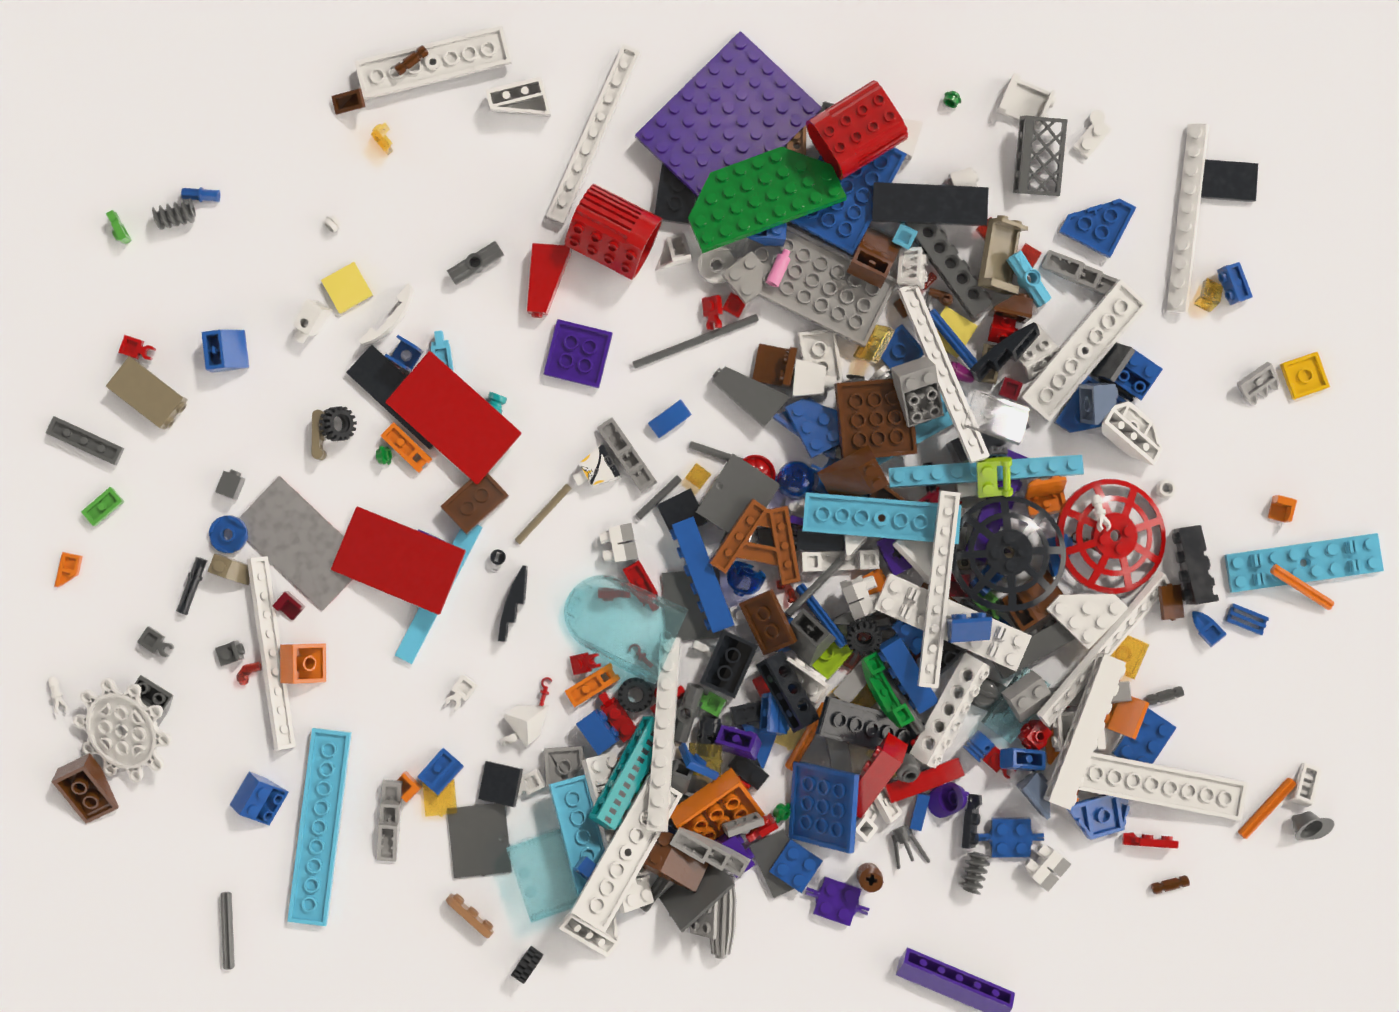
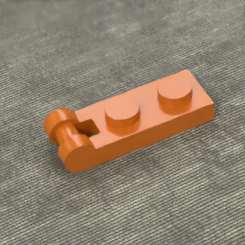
(405, 446)
(591, 685)

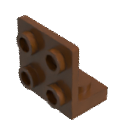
(774, 365)

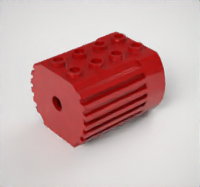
(857, 129)
(613, 231)

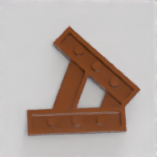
(737, 545)

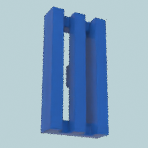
(1262, 624)

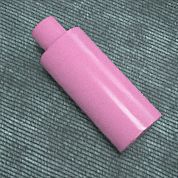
(778, 268)

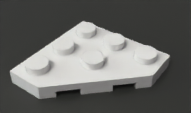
(1087, 615)

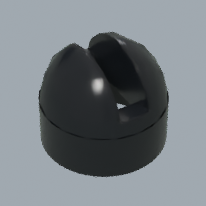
(501, 558)

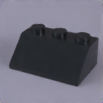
(729, 664)

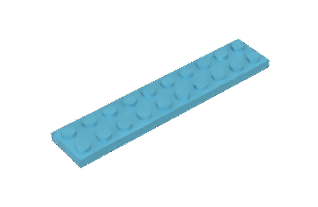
(319, 827)

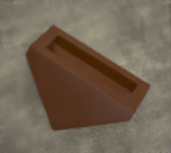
(348, 101)

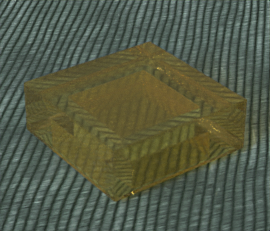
(698, 476)

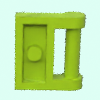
(987, 477)

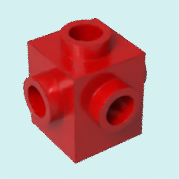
(1001, 328)
(1034, 735)

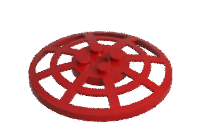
(1102, 540)

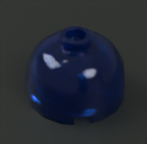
(795, 479)
(744, 579)

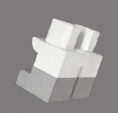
(617, 535)
(858, 597)
(1047, 858)

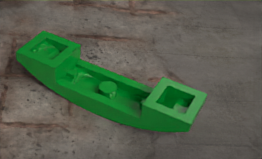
(883, 693)

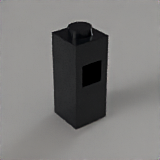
(818, 541)

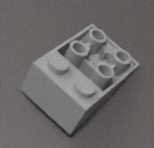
(918, 390)

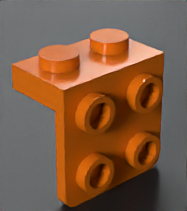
(1046, 494)

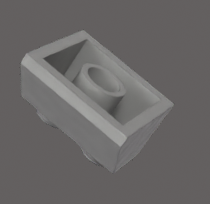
(1027, 695)

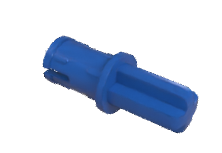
(201, 194)

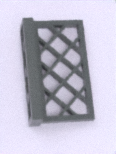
(1024, 158)

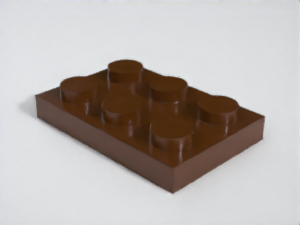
(474, 503)
(768, 622)

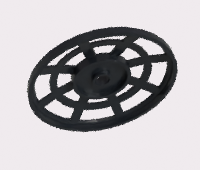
(1008, 566)

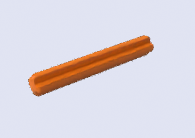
(1302, 587)
(804, 742)
(1267, 808)

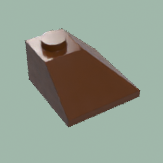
(1015, 307)

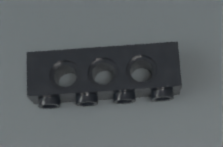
(793, 704)

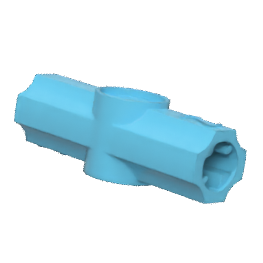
(1034, 288)

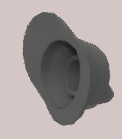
(988, 694)
(1310, 826)

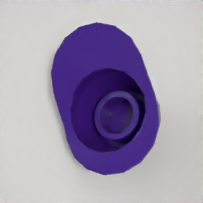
(947, 799)

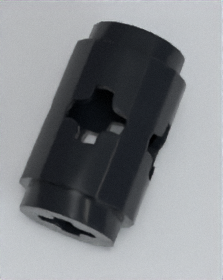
(708, 727)

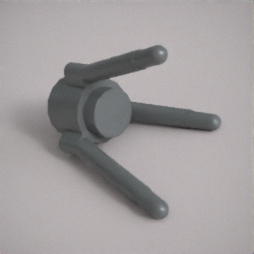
(902, 835)

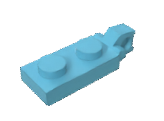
(442, 349)

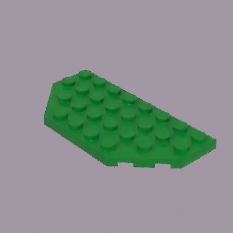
(761, 196)

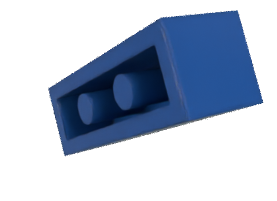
(919, 811)

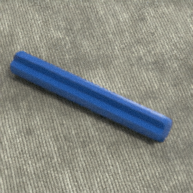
(952, 339)
(822, 616)

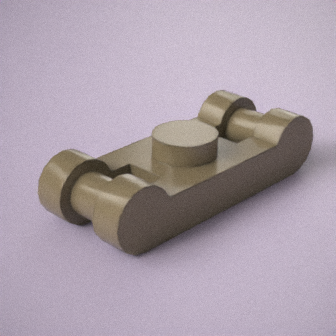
(317, 437)

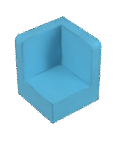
(904, 236)

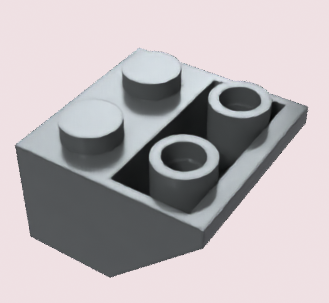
(811, 637)
(154, 695)

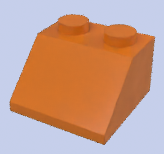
(302, 663)
(1126, 717)

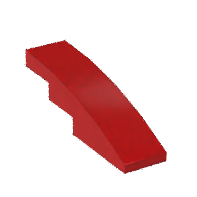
(927, 779)

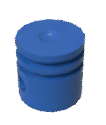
(979, 746)

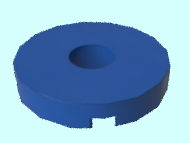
(238, 530)

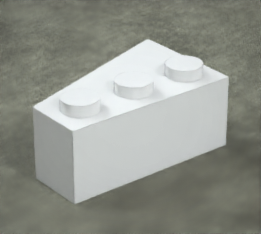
(520, 98)

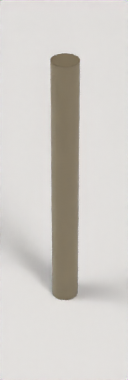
(543, 513)

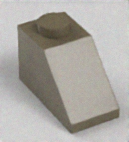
(229, 569)

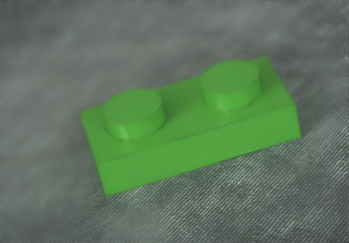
(102, 506)

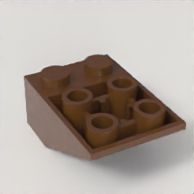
(874, 257)
(1030, 616)

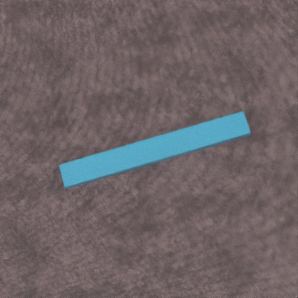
(425, 619)

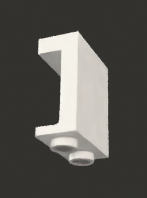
(1025, 99)
(1061, 728)

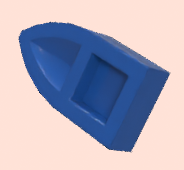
(1208, 628)

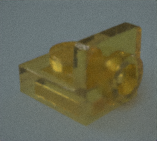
(384, 142)
(1210, 295)

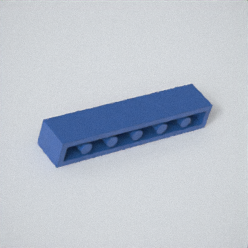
(702, 574)

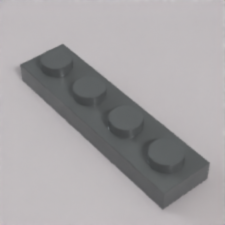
(85, 440)

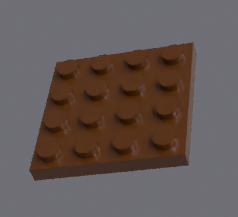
(873, 417)

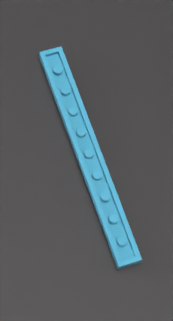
(966, 472)

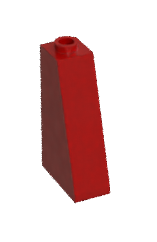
(546, 272)

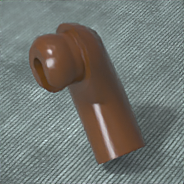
(943, 297)

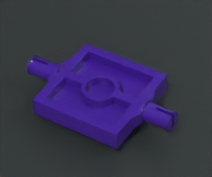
(837, 901)

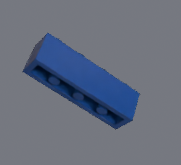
(906, 671)

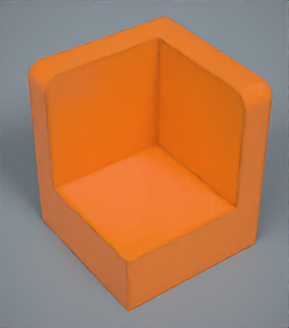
(1282, 508)
(409, 787)

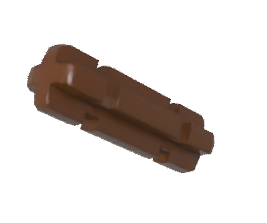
(412, 59)
(1170, 884)

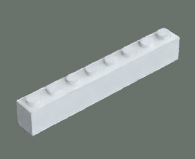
(1085, 730)

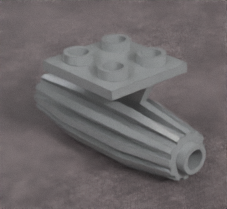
(719, 924)

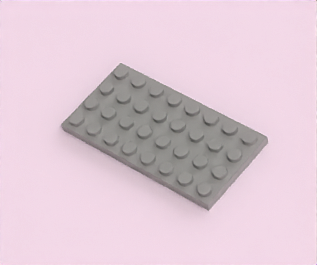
(821, 288)

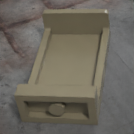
(1000, 243)
(147, 393)

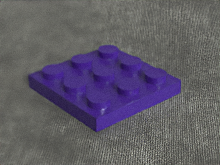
(578, 353)

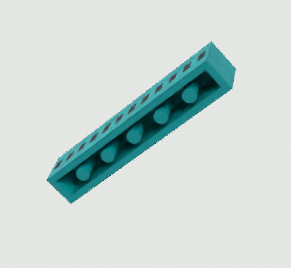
(625, 777)

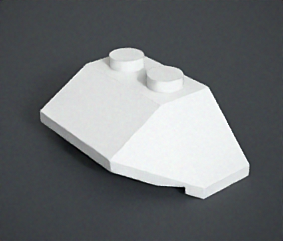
(1132, 432)
(590, 936)

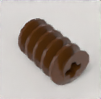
(874, 883)

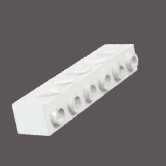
(941, 713)

